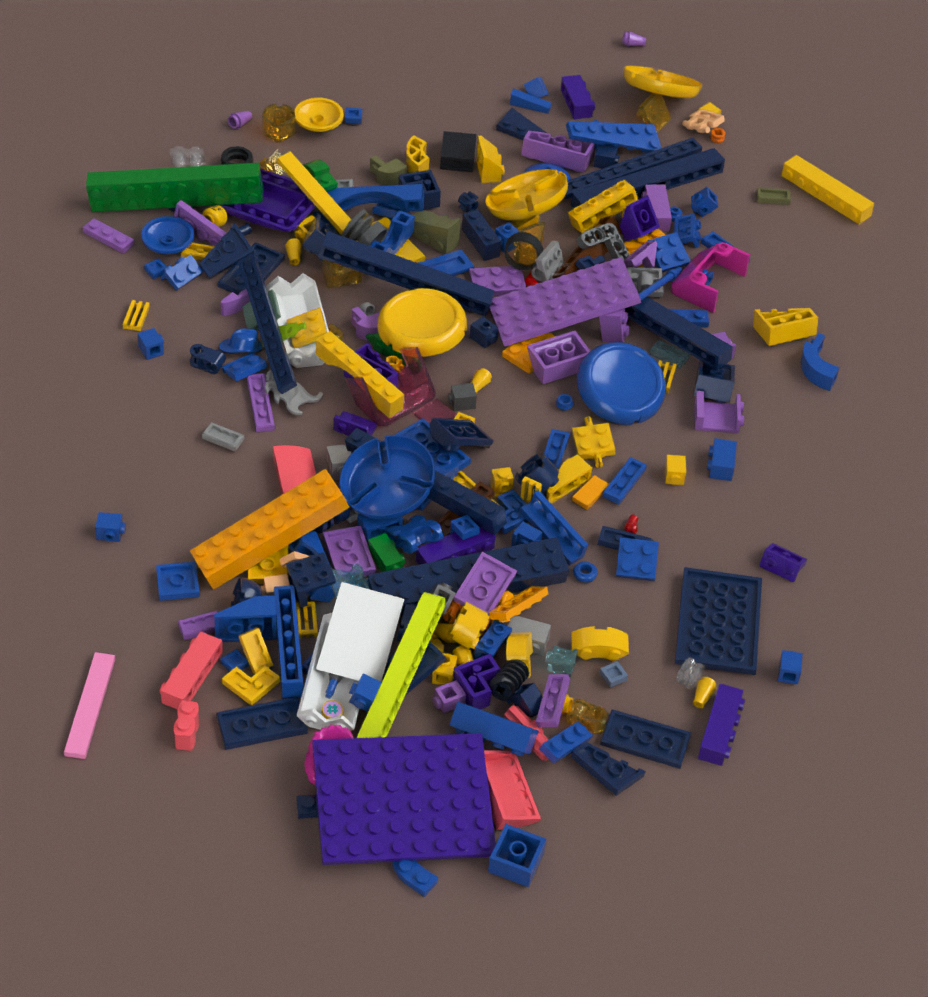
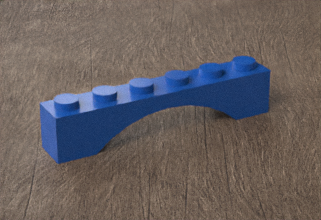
(406, 197)

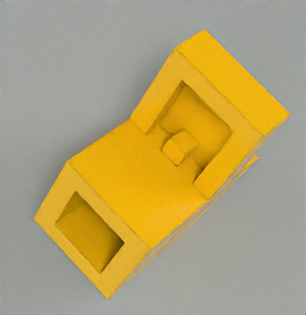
(520, 648)

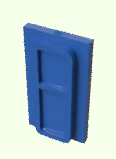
(450, 263)

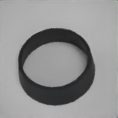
(529, 238)

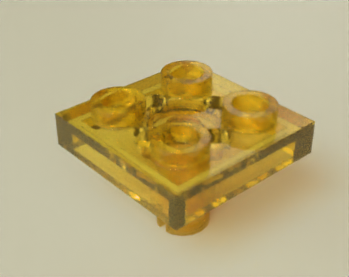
(654, 111)

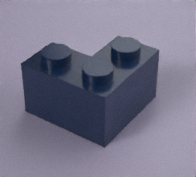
(430, 186)

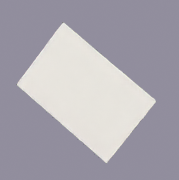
(360, 633)

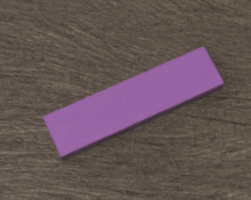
(260, 403)

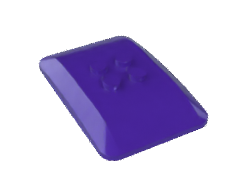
(282, 205)

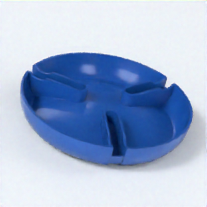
(621, 383)
(387, 477)

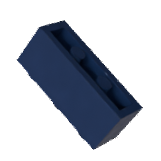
(481, 235)

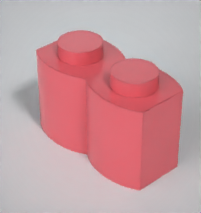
(186, 725)

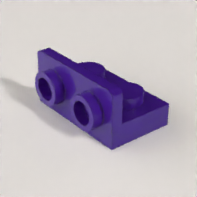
(348, 422)
(782, 562)

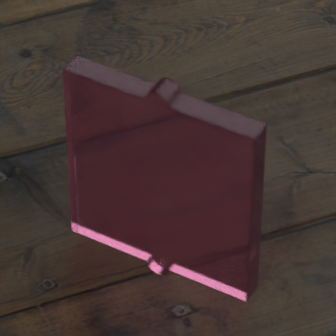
(434, 409)

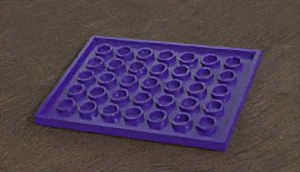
(402, 798)

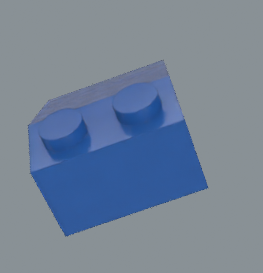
(245, 616)

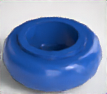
(585, 578)

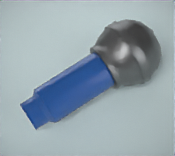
(333, 681)

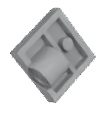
(548, 262)
(645, 277)

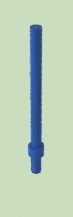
(670, 276)

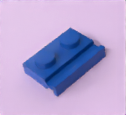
(244, 366)

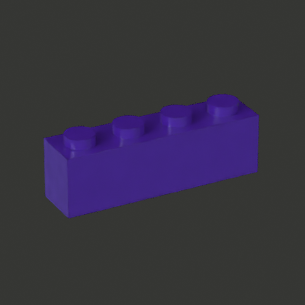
(454, 546)
(720, 725)

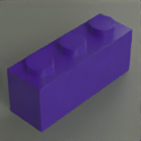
(577, 97)

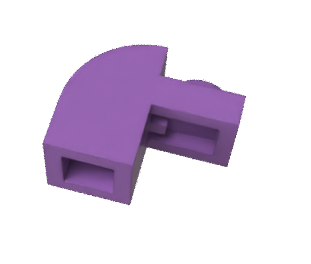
(364, 324)

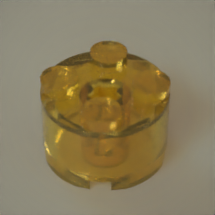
(278, 122)

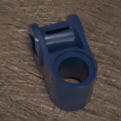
(208, 359)

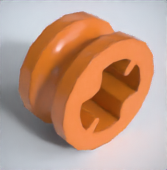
(717, 135)

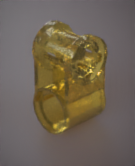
(589, 715)

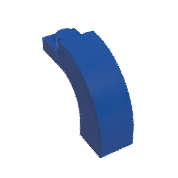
(815, 367)

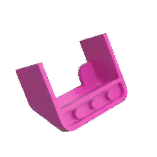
(691, 281)

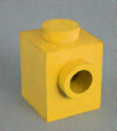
(444, 672)

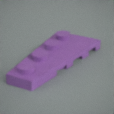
(202, 227)

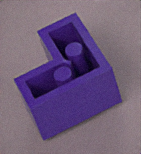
(475, 680)

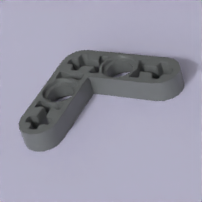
(609, 240)

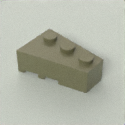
(437, 231)

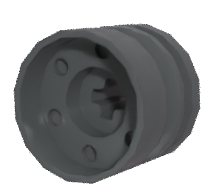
(361, 230)

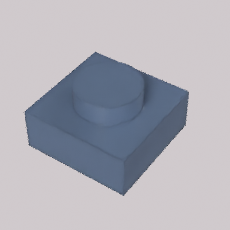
(613, 674)

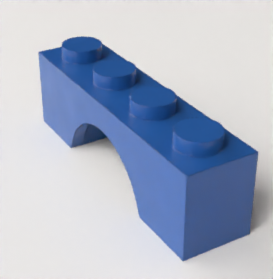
(399, 231)
(311, 545)

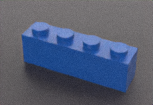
(494, 728)

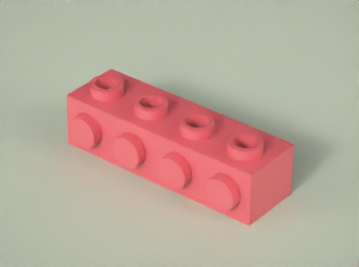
(191, 670)

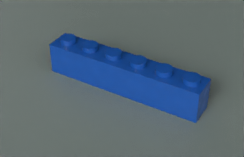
(288, 642)

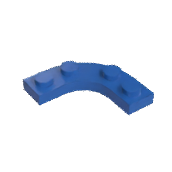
(415, 876)

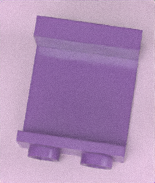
(718, 416)

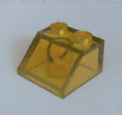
(525, 252)

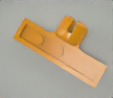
(512, 605)

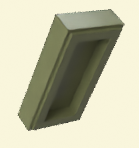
(773, 196)

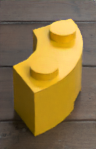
(416, 155)
(600, 643)

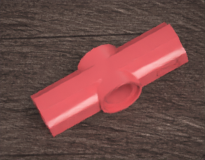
(517, 715)

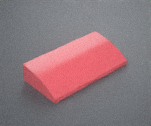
(292, 465)
(509, 791)

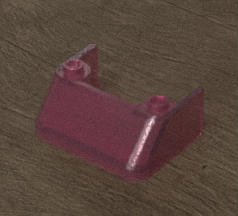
(415, 386)

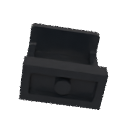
(458, 151)

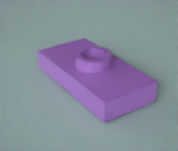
(192, 626)

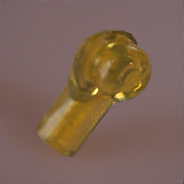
(336, 331)

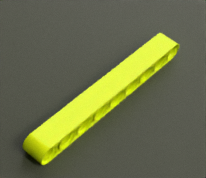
(403, 666)

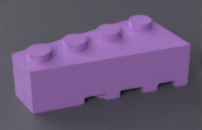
(558, 150)

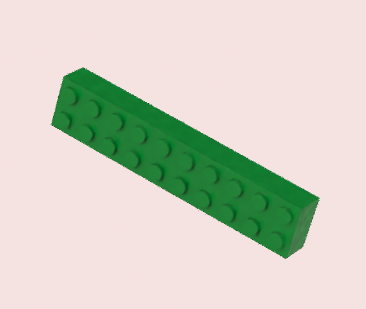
(168, 186)

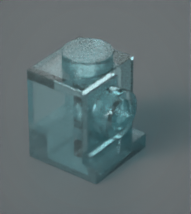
(561, 660)

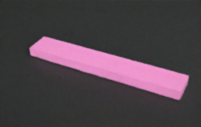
(89, 706)

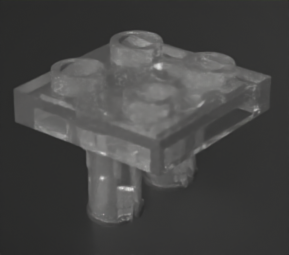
(193, 156)

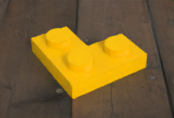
(251, 688)

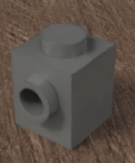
(462, 397)

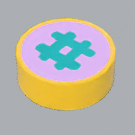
(331, 709)

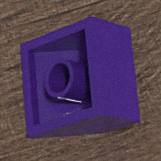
(638, 219)

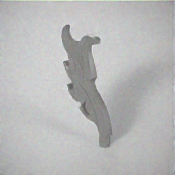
(293, 397)

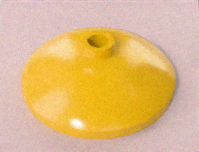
(319, 114)

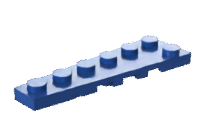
(617, 134)

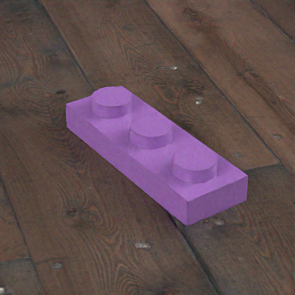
(108, 235)
(553, 700)

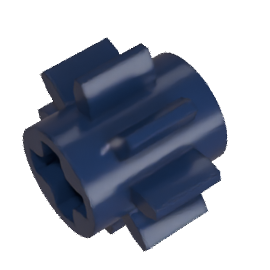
(468, 201)

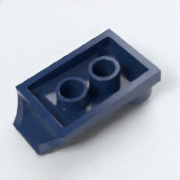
(458, 433)

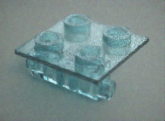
(354, 577)

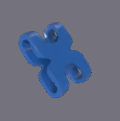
(415, 533)

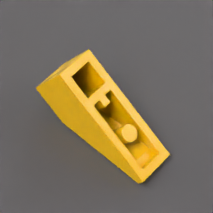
(572, 475)

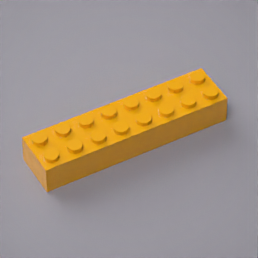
(269, 529)

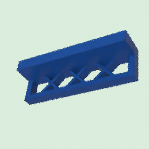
(541, 518)

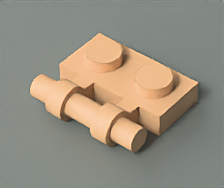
(703, 120)

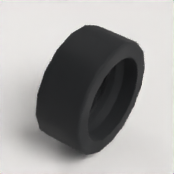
(236, 153)

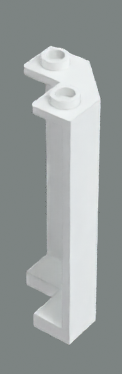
(294, 300)
(315, 691)

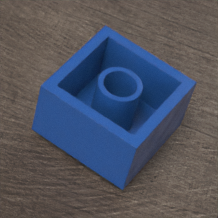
(517, 855)

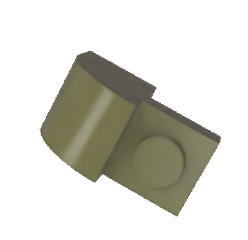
(389, 172)

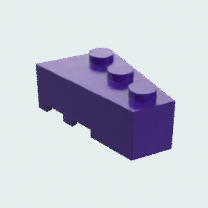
(373, 359)

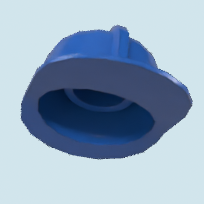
(242, 341)

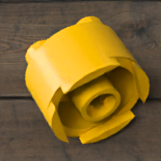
(468, 624)

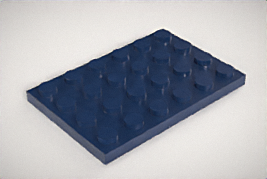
(719, 620)

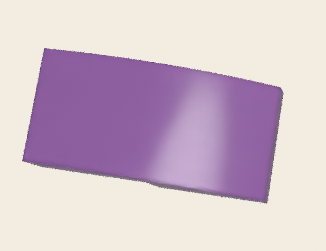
(233, 303)

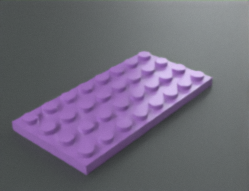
(563, 301)

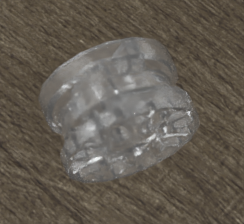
(690, 673)

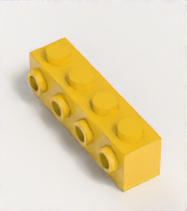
(604, 204)

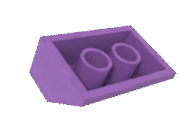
(557, 356)

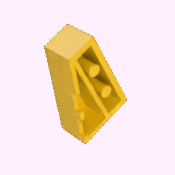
(785, 326)

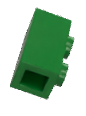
(385, 553)

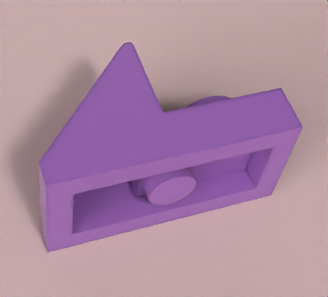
(643, 255)

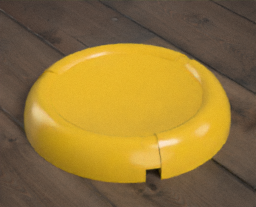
(661, 82)
(527, 194)
(422, 320)

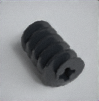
(509, 679)

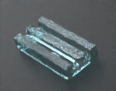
(669, 354)

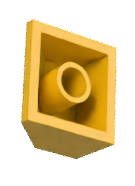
(488, 161)

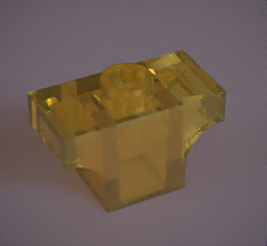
(271, 165)

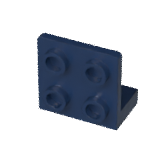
(309, 575)

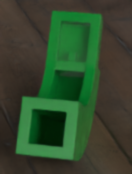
(321, 173)

